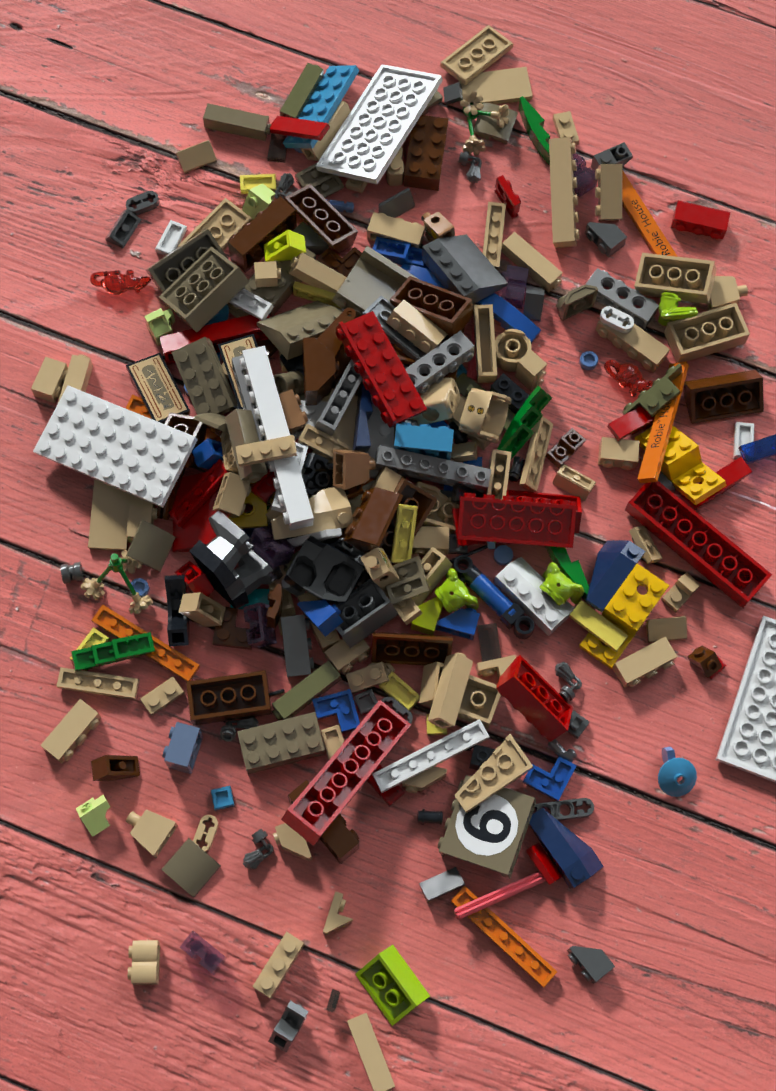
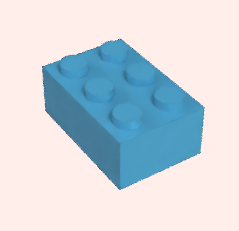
(424, 439)

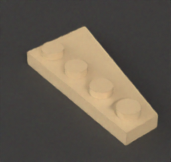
(499, 771)

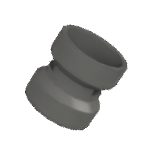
(72, 572)

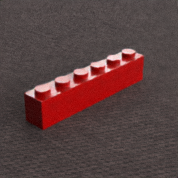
(216, 332)

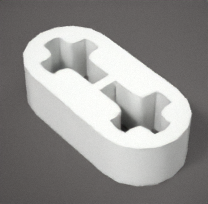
(616, 319)

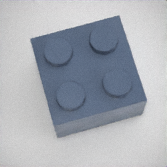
(183, 747)

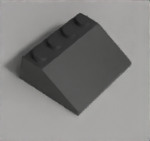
(462, 267)

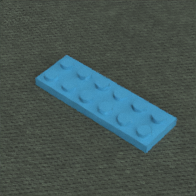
(324, 101)

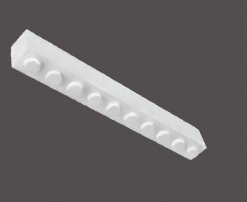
(274, 425)

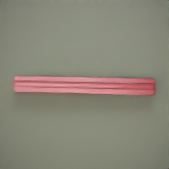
(499, 895)

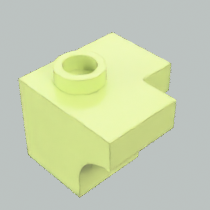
(257, 200)
(160, 323)
(94, 814)

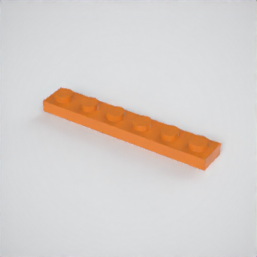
(163, 654)
(507, 940)

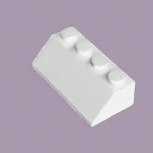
(522, 586)

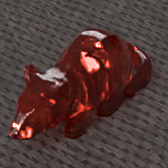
(118, 283)
(629, 376)

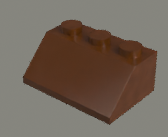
(372, 518)

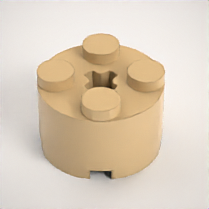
(506, 342)

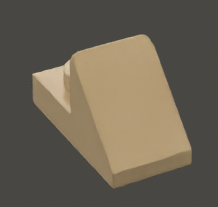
(680, 592)
(489, 667)
(334, 920)

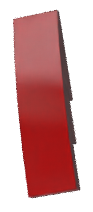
(631, 423)
(731, 474)

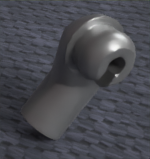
(560, 751)

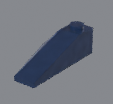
(611, 569)
(567, 851)

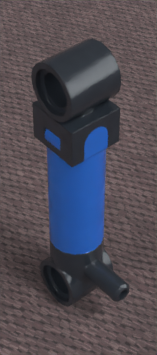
(509, 613)

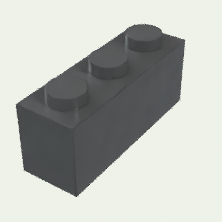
(296, 645)

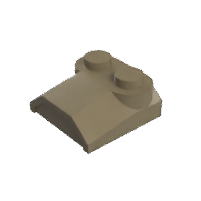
(576, 301)

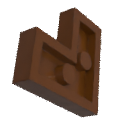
(340, 265)
(228, 634)

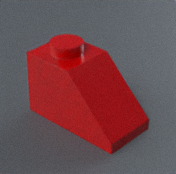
(195, 579)

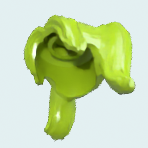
(669, 310)
(566, 590)
(461, 593)

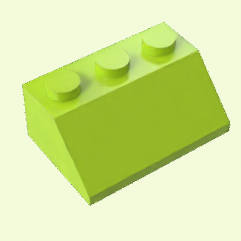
(392, 985)

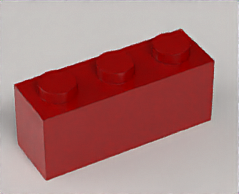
(700, 220)

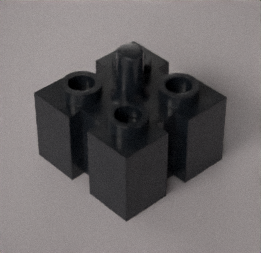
(317, 474)

